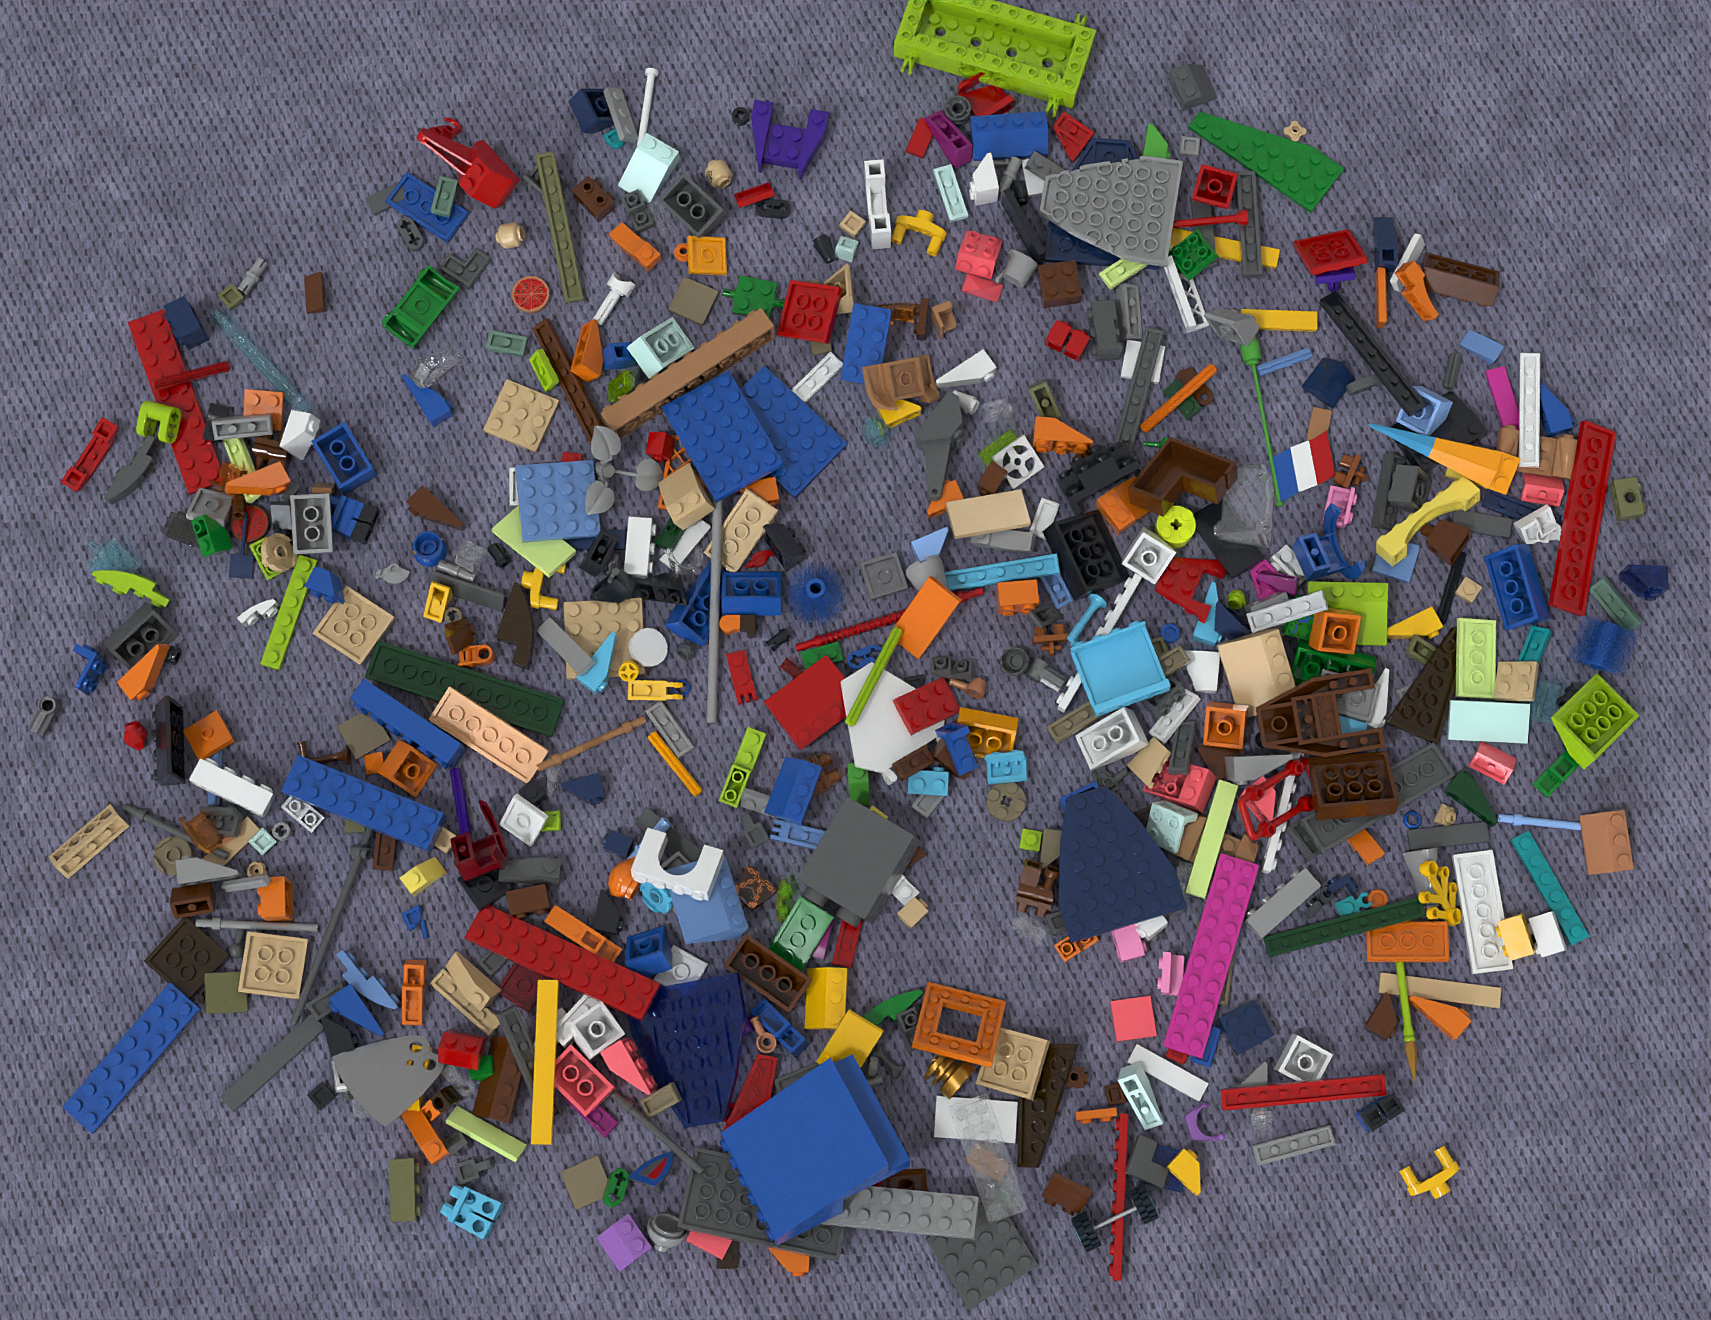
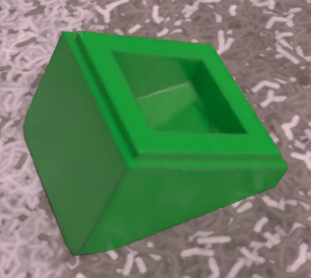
(485, 1069)

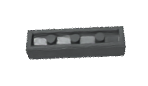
(1384, 512)
(470, 592)
(676, 840)

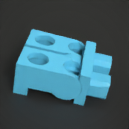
(467, 1206)

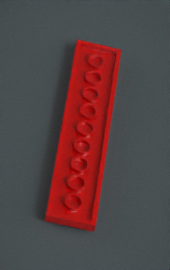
(163, 358)
(1582, 519)
(563, 962)

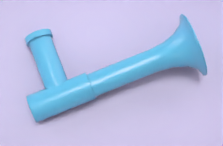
(1096, 602)

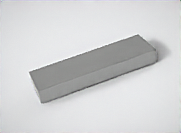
(669, 729)

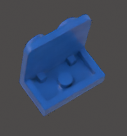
(95, 667)

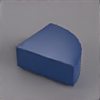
(412, 917)

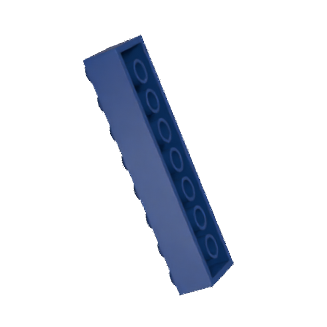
(364, 804)

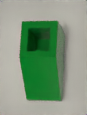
(211, 536)

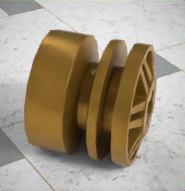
(950, 1073)

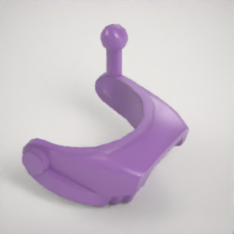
(1194, 1131)

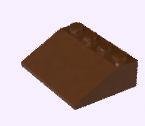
(1352, 785)

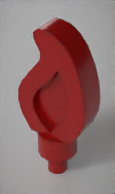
(759, 559)

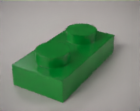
(813, 655)

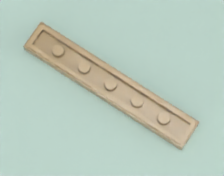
(1442, 990)

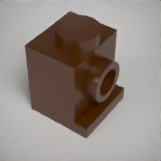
(1082, 1078)

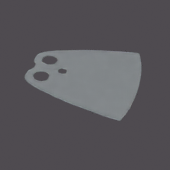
(383, 1080)

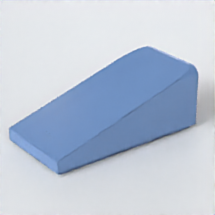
(1481, 346)
(1056, 589)

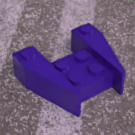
(786, 144)

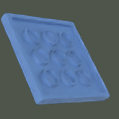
(554, 501)

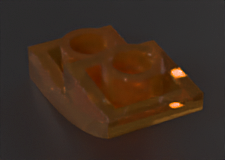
(901, 311)

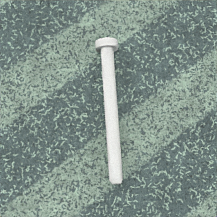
(651, 73)

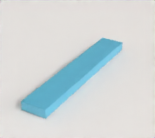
(1002, 572)

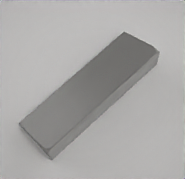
(1128, 312)
(242, 426)

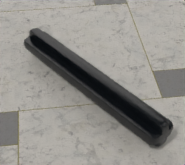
(1450, 588)

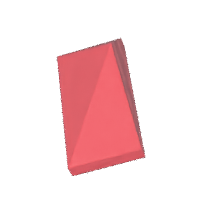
(982, 287)

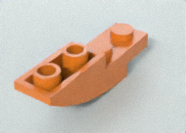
(582, 934)

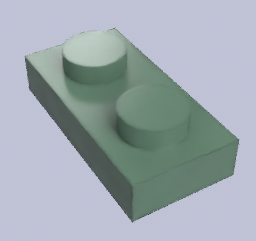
(444, 196)
(506, 343)

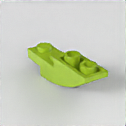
(125, 581)
(743, 767)

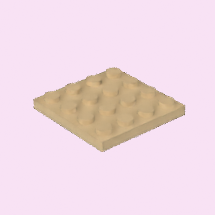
(593, 621)

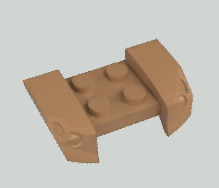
(900, 381)
(1242, 849)

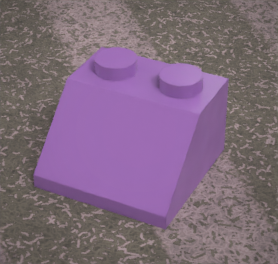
(624, 1242)

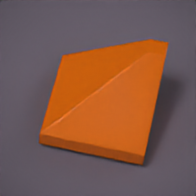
(373, 762)

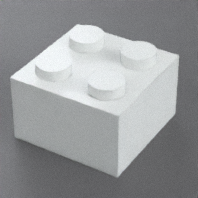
(1303, 1060)

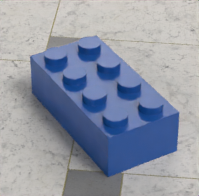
(865, 340)

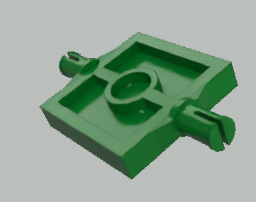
(753, 295)

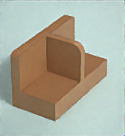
(943, 318)

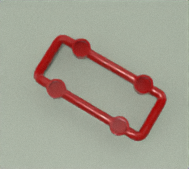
(1256, 792)

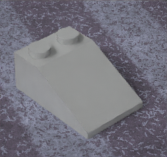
(1251, 767)

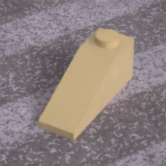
(472, 983)

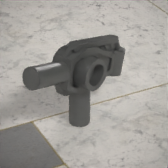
(1103, 778)

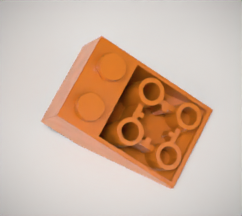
(1054, 435)

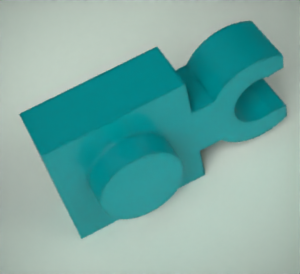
(1350, 905)

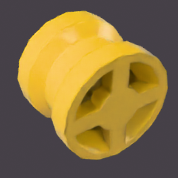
(626, 672)

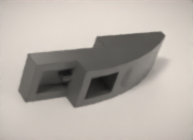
(131, 478)

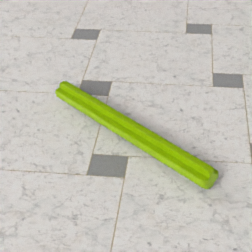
(873, 676)

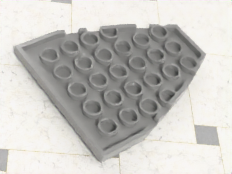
(1118, 206)

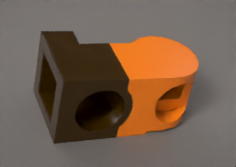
(738, 623)
(440, 1103)

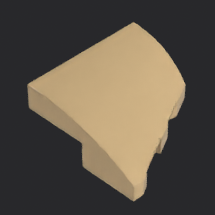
(1149, 761)

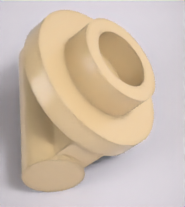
(1445, 815)

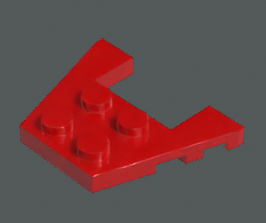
(1181, 581)

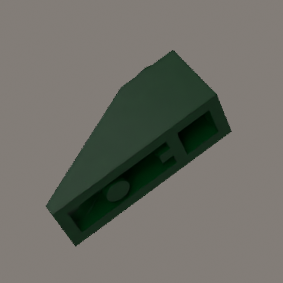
(1469, 795)

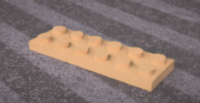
(488, 735)

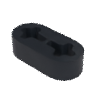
(773, 213)

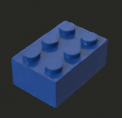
(344, 458)

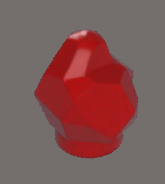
(135, 735)

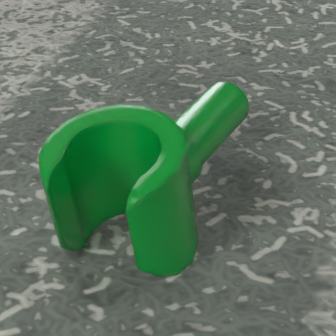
(1155, 444)

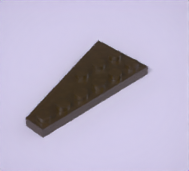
(1427, 700)
(1038, 1115)

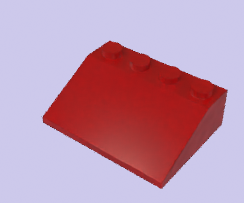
(809, 703)

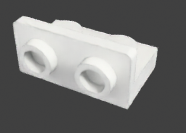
(1287, 563)

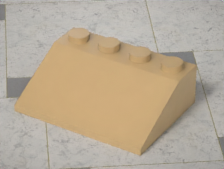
(1256, 668)

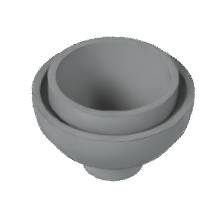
(664, 1231)

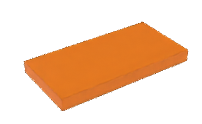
(926, 616)
(1409, 942)

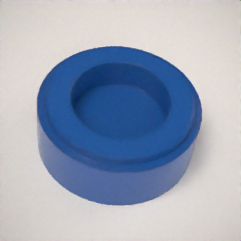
(1170, 633)

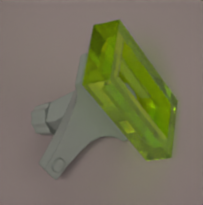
(623, 384)

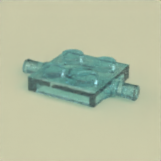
(111, 557)

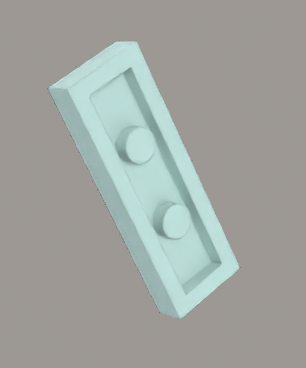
(950, 193)

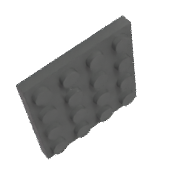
(984, 1264)

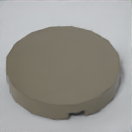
(166, 847)

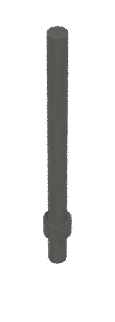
(143, 815)
(629, 1107)

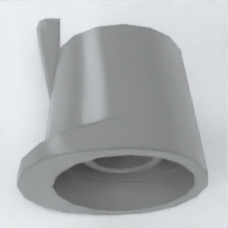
(1018, 270)

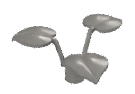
(603, 446)

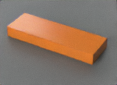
(1380, 297)

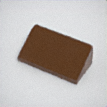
(315, 293)

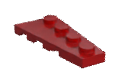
(755, 1089)

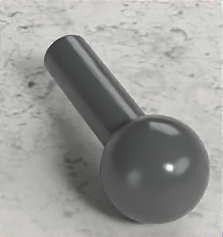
(236, 950)

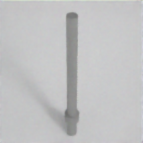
(218, 923)

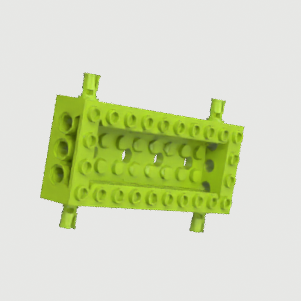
(999, 30)

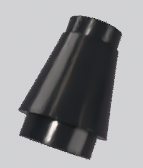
(824, 248)

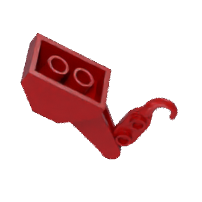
(479, 168)

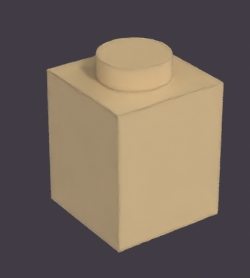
(913, 912)

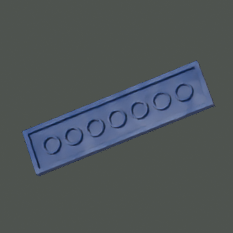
(131, 1058)

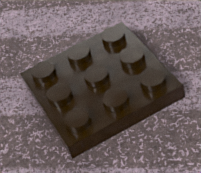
(186, 957)

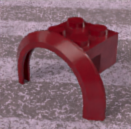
(482, 855)

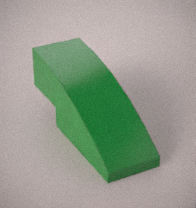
(892, 1007)

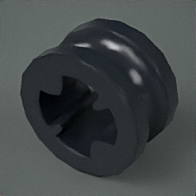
(735, 114)
(173, 655)

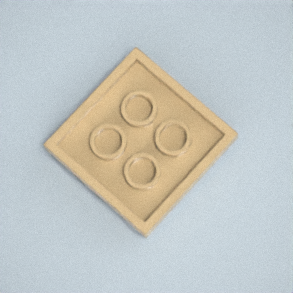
(521, 416)
(354, 626)
(273, 965)
(1015, 1064)

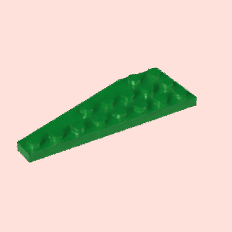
(1286, 165)

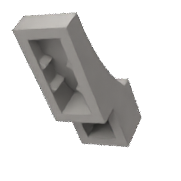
(1006, 541)

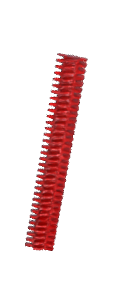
(191, 375)

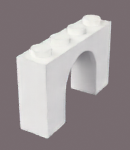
(876, 203)
(696, 883)

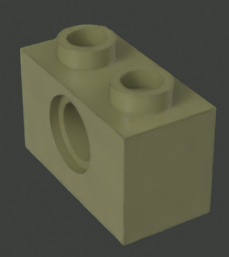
(1623, 509)

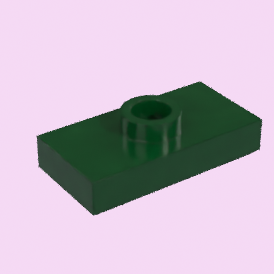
(670, 535)

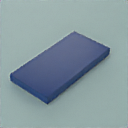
(419, 206)

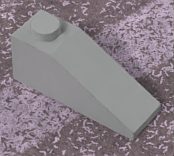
(198, 871)

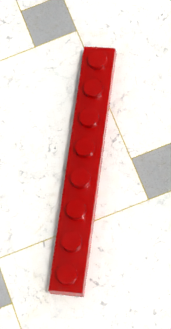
(1303, 1092)
(1118, 1206)

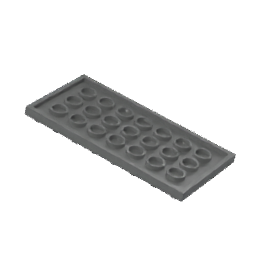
(720, 1208)

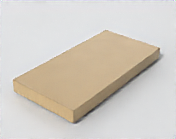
(988, 514)
(743, 530)

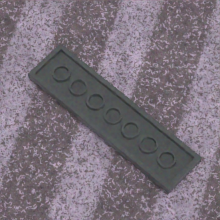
(1412, 779)

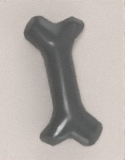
(894, 1068)

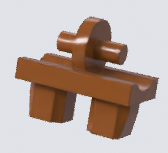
(1350, 463)
(1041, 638)

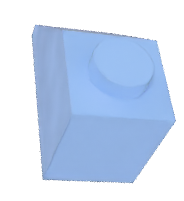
(929, 544)

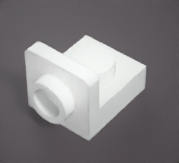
(904, 891)

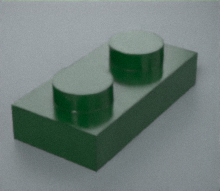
(1188, 407)

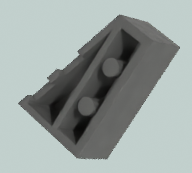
(1104, 330)

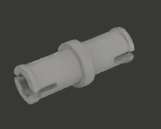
(1009, 174)
(252, 276)
(456, 572)

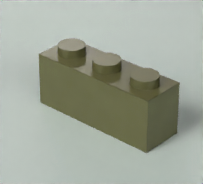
(404, 1190)

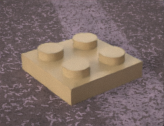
(1516, 681)

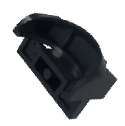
(1095, 471)

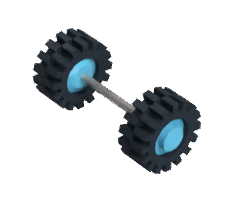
(1086, 1231)

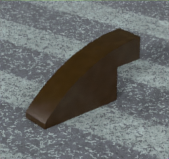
(517, 628)

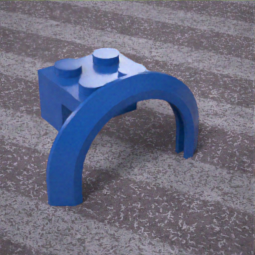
(1322, 554)

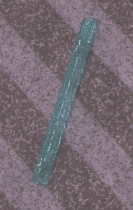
(260, 361)

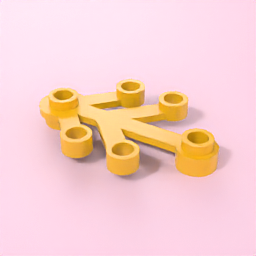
(1450, 913)

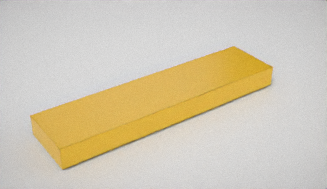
(1284, 320)

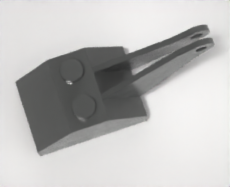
(937, 438)

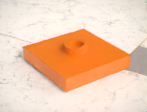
(208, 735)

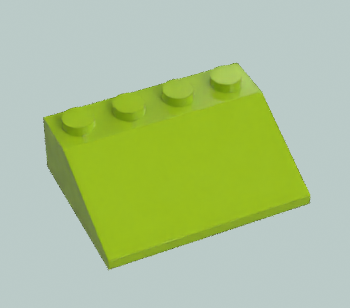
(1365, 599)
(1592, 720)

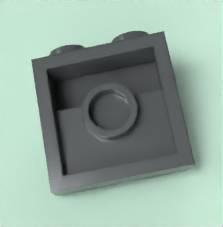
(1161, 703)

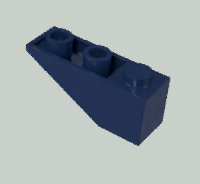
(1385, 244)

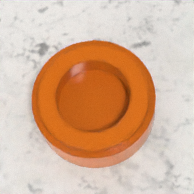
(1378, 898)

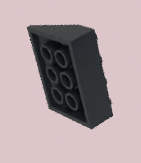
(1459, 426)
(1086, 554)
(169, 742)

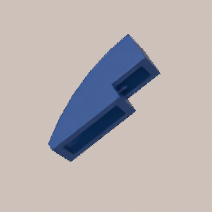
(780, 1028)

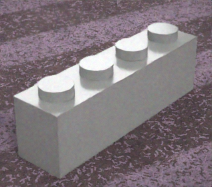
(1284, 902)

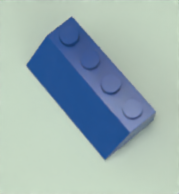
(1009, 135)
(1517, 587)

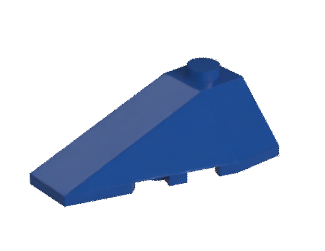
(693, 620)

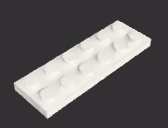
(1480, 910)

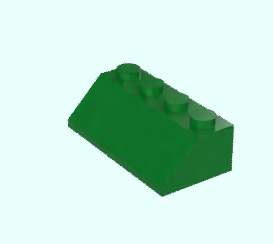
(1309, 662)

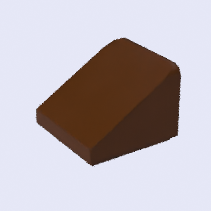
(1115, 1094)

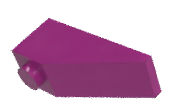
(950, 139)

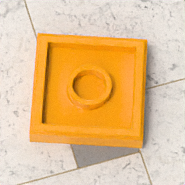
(706, 255)

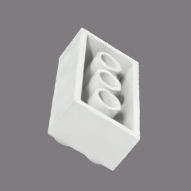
(232, 788)

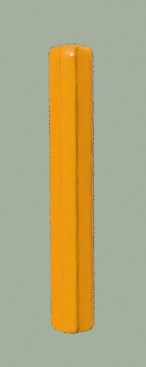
(675, 764)

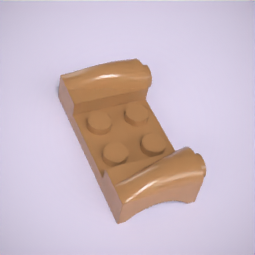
(1555, 455)

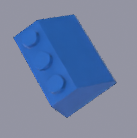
(751, 593)
(794, 790)

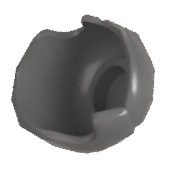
(1018, 658)

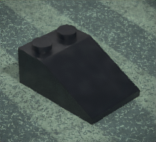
(783, 545)

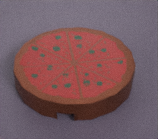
(257, 524)

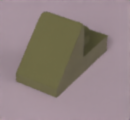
(1419, 650)

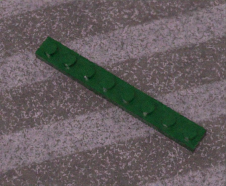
(1344, 927)

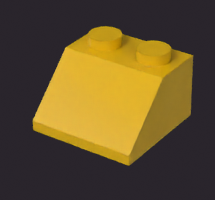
(1515, 936)

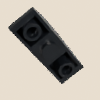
(663, 588)

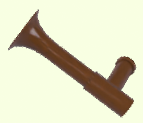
(344, 755)

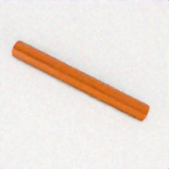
(1178, 398)

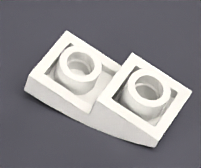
(266, 609)
(303, 813)

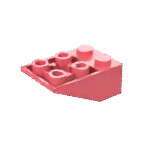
(1184, 790)
(627, 1064)

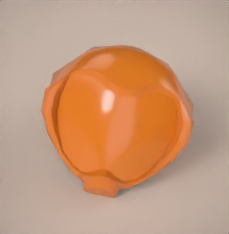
(621, 881)

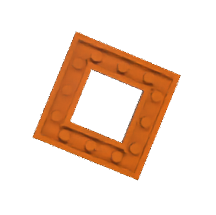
(929, 1040)

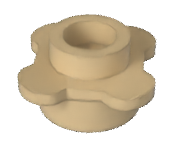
(1294, 136)

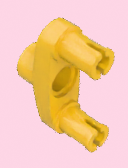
(922, 223)
(534, 582)
(1437, 1183)

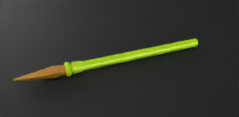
(1409, 1039)

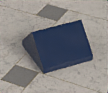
(1328, 381)
(1229, 623)

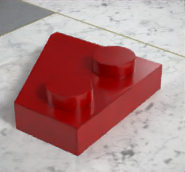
(1072, 135)

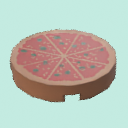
(530, 294)

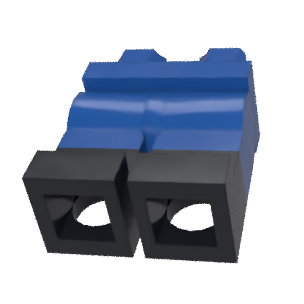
(353, 518)
(1377, 1112)

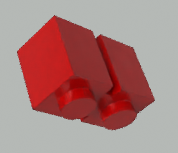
(1076, 344)

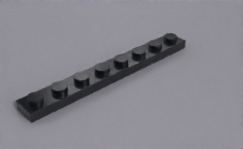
(1372, 353)

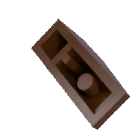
(431, 509)

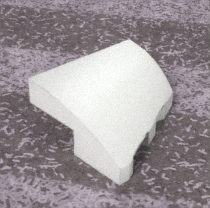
(1538, 526)
(1204, 670)

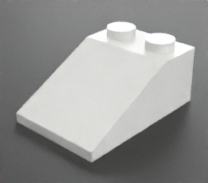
(1112, 738)

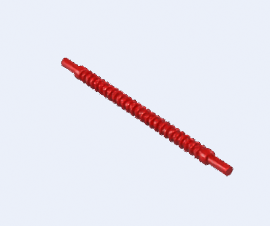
(830, 637)

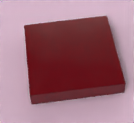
(521, 986)

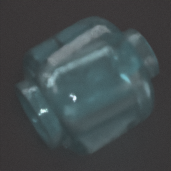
(875, 431)

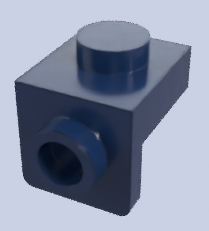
(1336, 883)

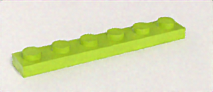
(288, 614)

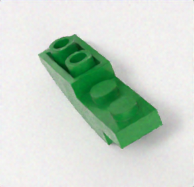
(1555, 774)

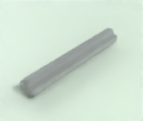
(246, 883)

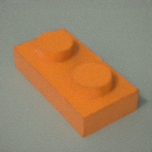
(1105, 1115)

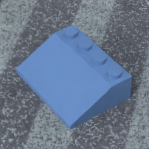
(713, 919)

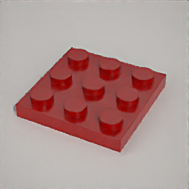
(1330, 252)
(809, 311)

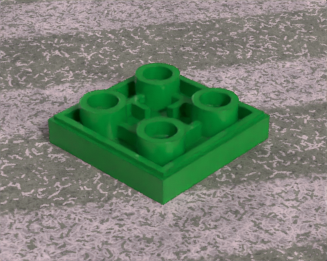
(1193, 254)

